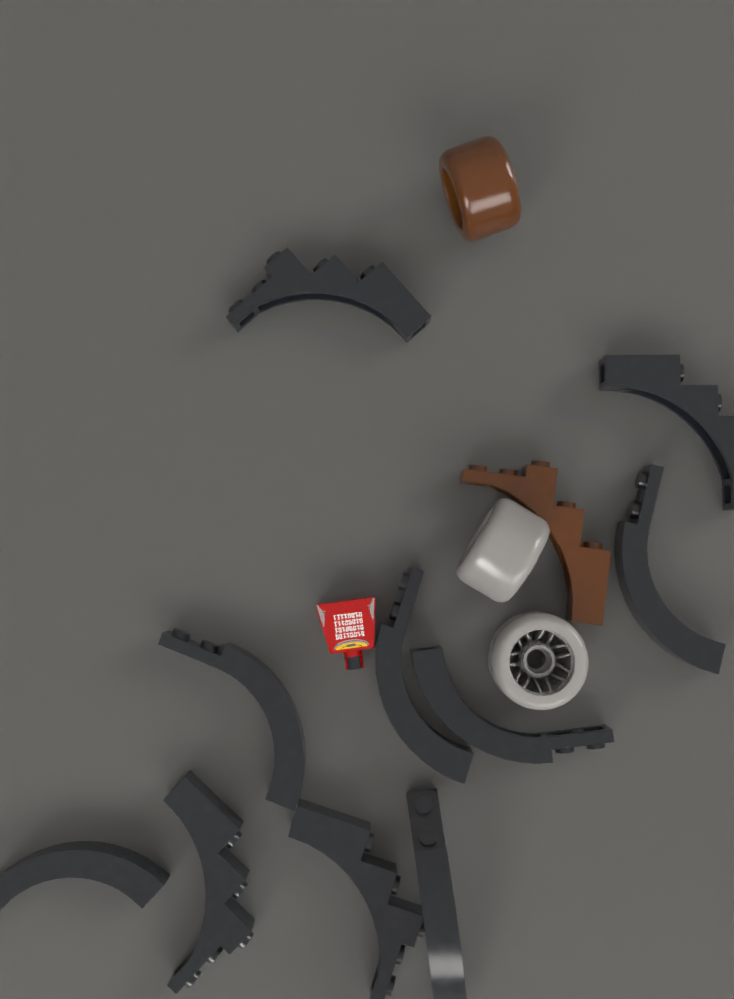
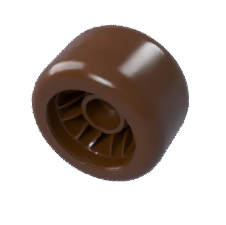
(480, 188)

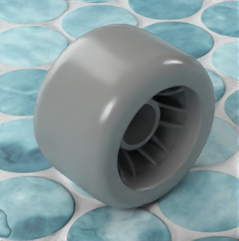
(503, 550)
(561, 666)

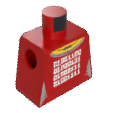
(349, 628)

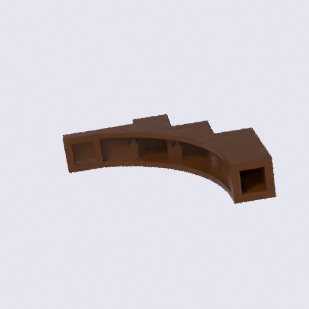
(583, 567)

